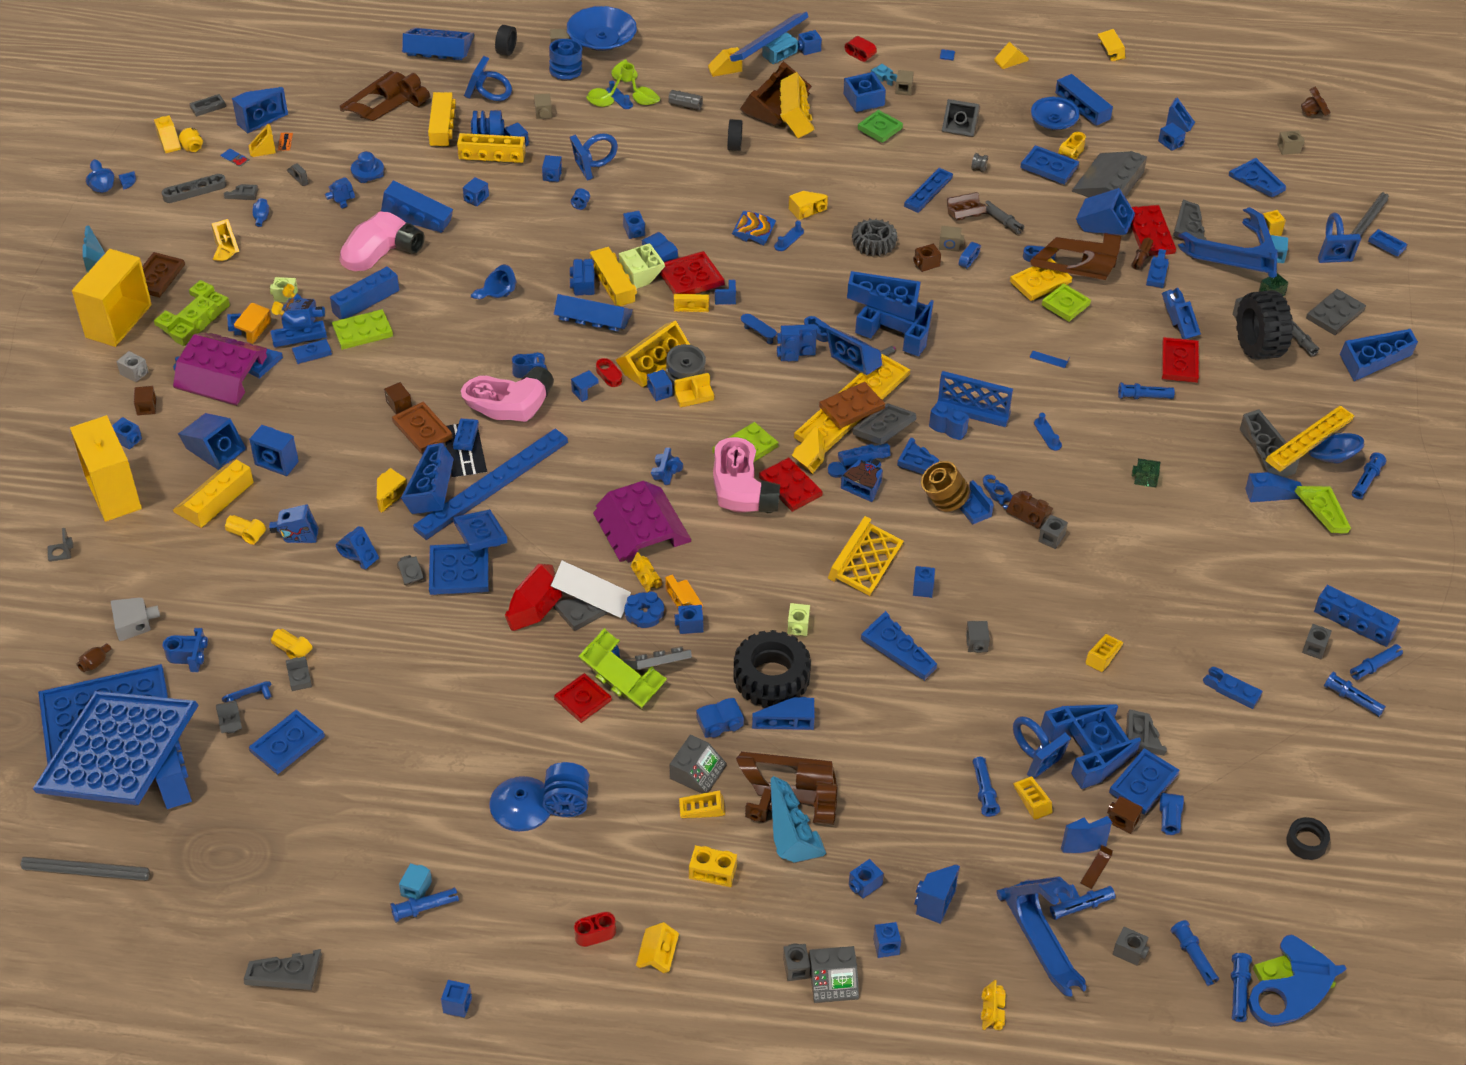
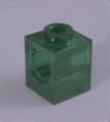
(1274, 283)
(1146, 472)

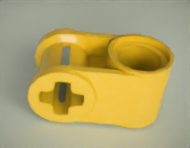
(1073, 145)

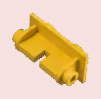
(644, 571)
(993, 997)

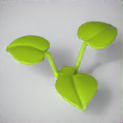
(625, 72)

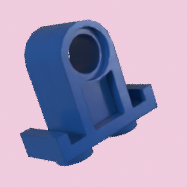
(358, 547)
(186, 649)

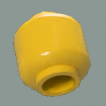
(190, 139)

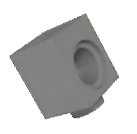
(132, 366)

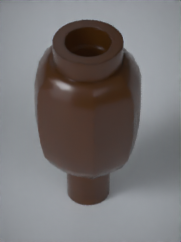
(93, 658)

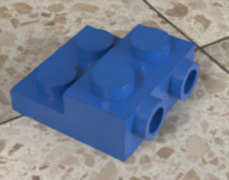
(796, 341)

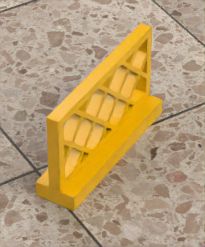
(850, 552)

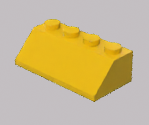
(651, 353)
(215, 493)

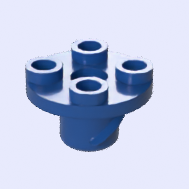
(367, 167)

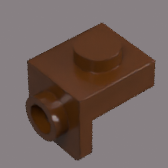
(761, 811)

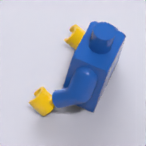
(297, 310)

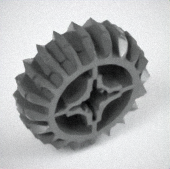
(874, 237)

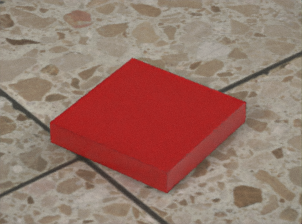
(582, 697)

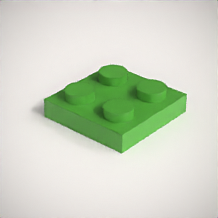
(880, 126)

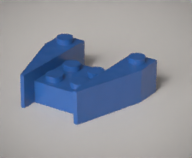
(915, 331)
(1098, 736)

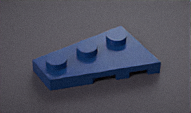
(1258, 177)

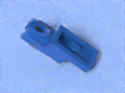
(1181, 313)

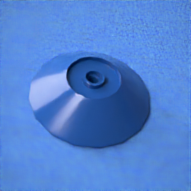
(601, 27)

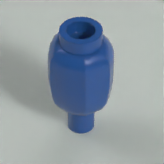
(260, 211)

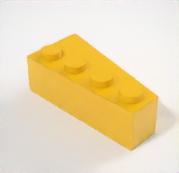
(795, 105)

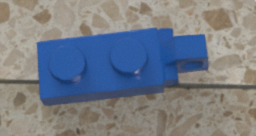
(1158, 270)
(866, 453)

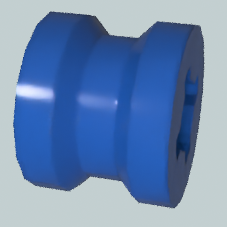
(580, 198)

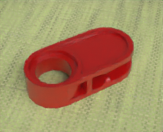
(612, 375)

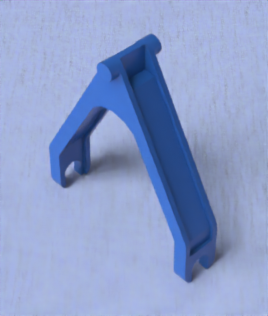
(1258, 258)
(1026, 909)

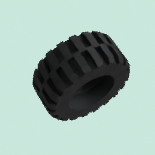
(1264, 325)
(771, 648)

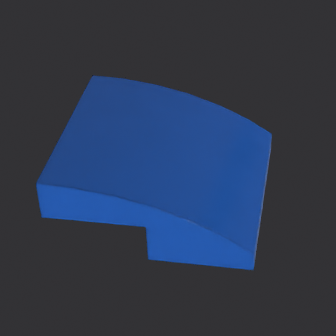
(1086, 837)

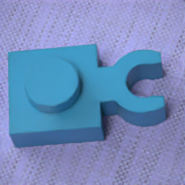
(884, 73)

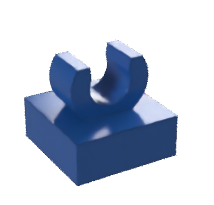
(231, 320)

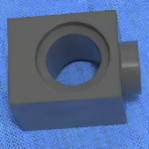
(1053, 531)
(977, 636)
(1316, 641)
(1131, 938)
(796, 970)

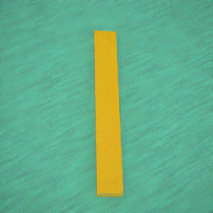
(1309, 438)

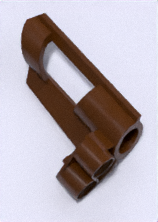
(396, 90)
(1096, 260)
(814, 781)

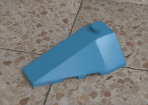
(91, 249)
(790, 826)

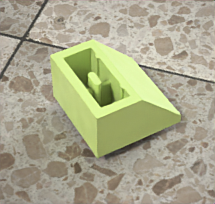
(641, 264)

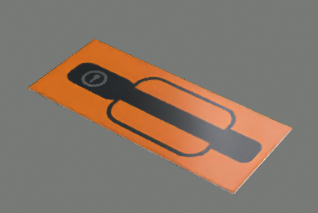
(285, 141)

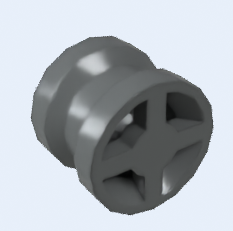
(979, 162)

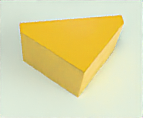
(1010, 56)
(263, 143)
(224, 235)

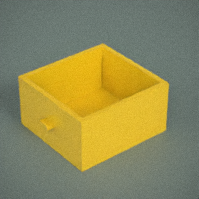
(112, 297)
(106, 468)

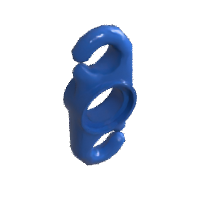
(991, 487)

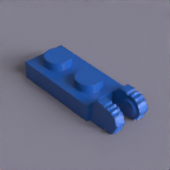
(1232, 687)

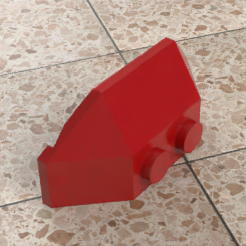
(533, 598)

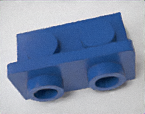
(978, 505)

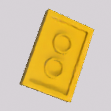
(1039, 281)

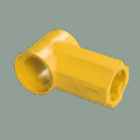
(249, 530)
(290, 644)

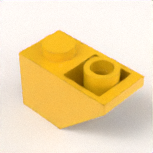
(807, 203)
(811, 451)

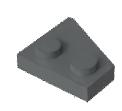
(578, 612)
(1141, 725)

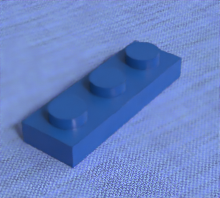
(300, 334)

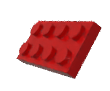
(1151, 223)

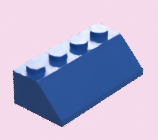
(592, 311)

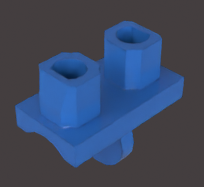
(666, 466)

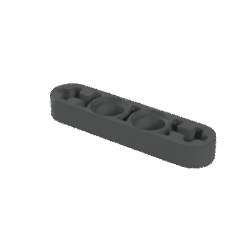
(175, 193)

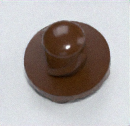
(1314, 104)

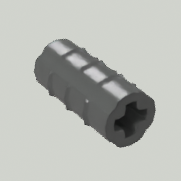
(685, 99)

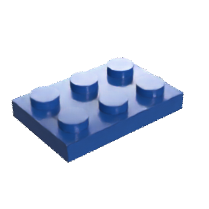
(1049, 164)
(480, 530)
(286, 741)
(1144, 780)

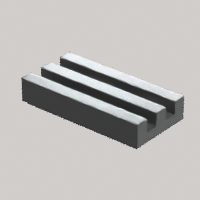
(207, 105)

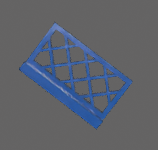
(973, 408)

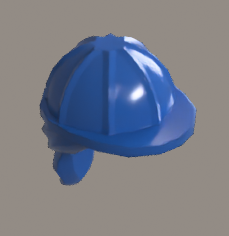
(100, 178)
(498, 283)

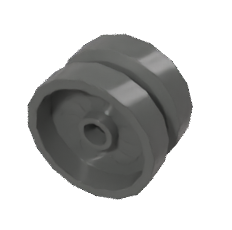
(684, 362)

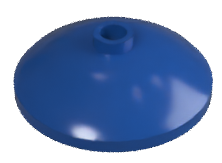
(1055, 113)
(1338, 447)
(516, 811)

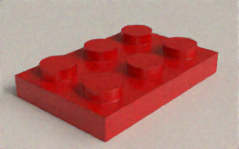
(1180, 359)
(795, 485)

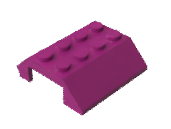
(216, 366)
(638, 518)

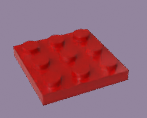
(691, 274)

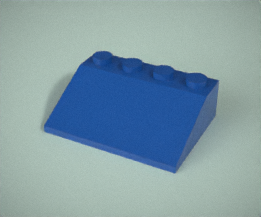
(437, 42)

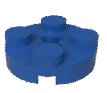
(648, 600)

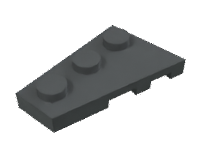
(1189, 220)
(658, 657)
(290, 972)

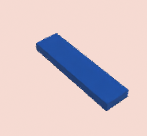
(928, 190)

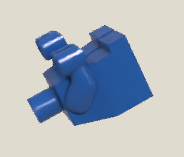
(340, 192)

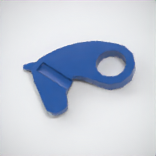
(1301, 992)

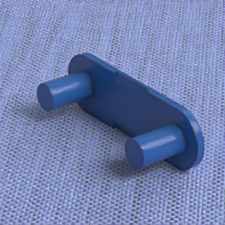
(623, 101)
(784, 242)
(762, 328)
(1045, 430)
(264, 686)

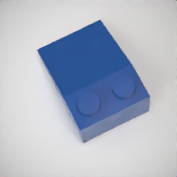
(259, 108)

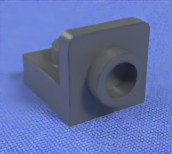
(298, 673)

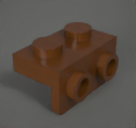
(965, 205)
(1028, 508)

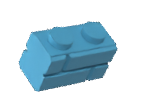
(780, 48)

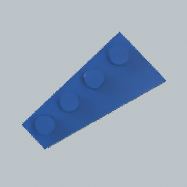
(1376, 352)
(429, 481)

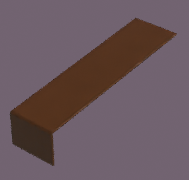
(1097, 867)

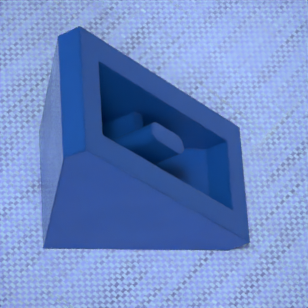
(1179, 116)

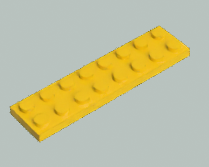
(881, 381)

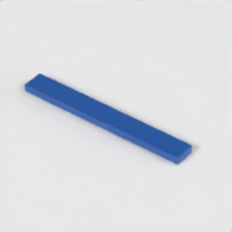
(769, 36)

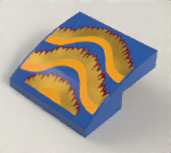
(754, 226)

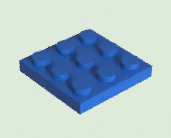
(458, 569)

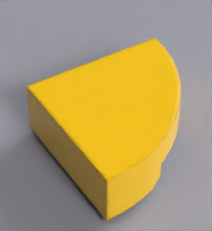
(223, 253)

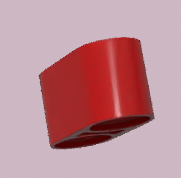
(860, 48)
(593, 925)

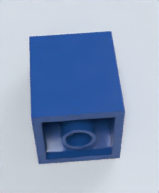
(1106, 213)
(213, 439)

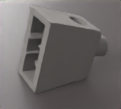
(132, 617)

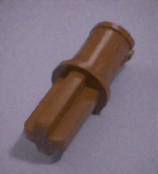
(1142, 253)

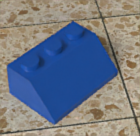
(853, 351)

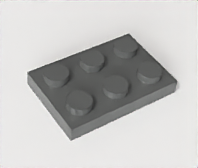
(1335, 311)
(884, 424)

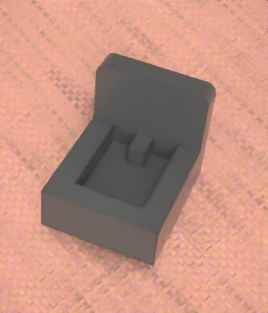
(409, 569)
(228, 717)

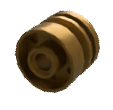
(945, 486)

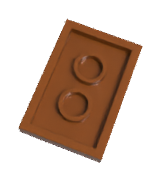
(852, 405)
(422, 427)

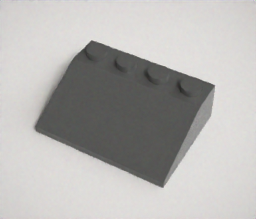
(1111, 172)

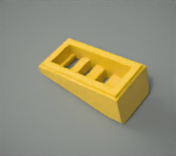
(1102, 654)
(1036, 809)
(710, 811)

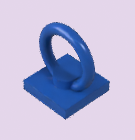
(478, 79)
(583, 156)
(1340, 246)
(1047, 753)

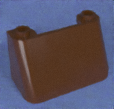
(766, 101)

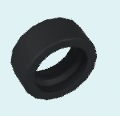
(505, 40)
(734, 135)
(1311, 825)

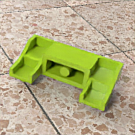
(194, 316)
(617, 673)

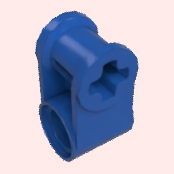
(525, 362)

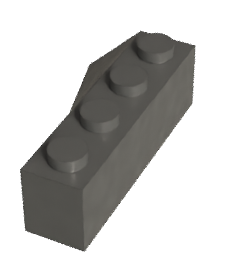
(1265, 440)

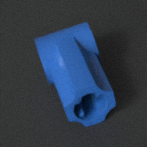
(1171, 808)

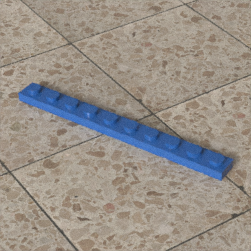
(490, 483)

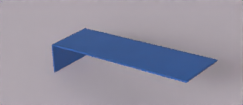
(1049, 359)

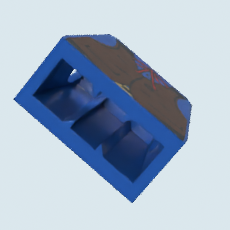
(863, 479)

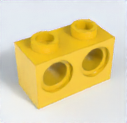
(711, 870)

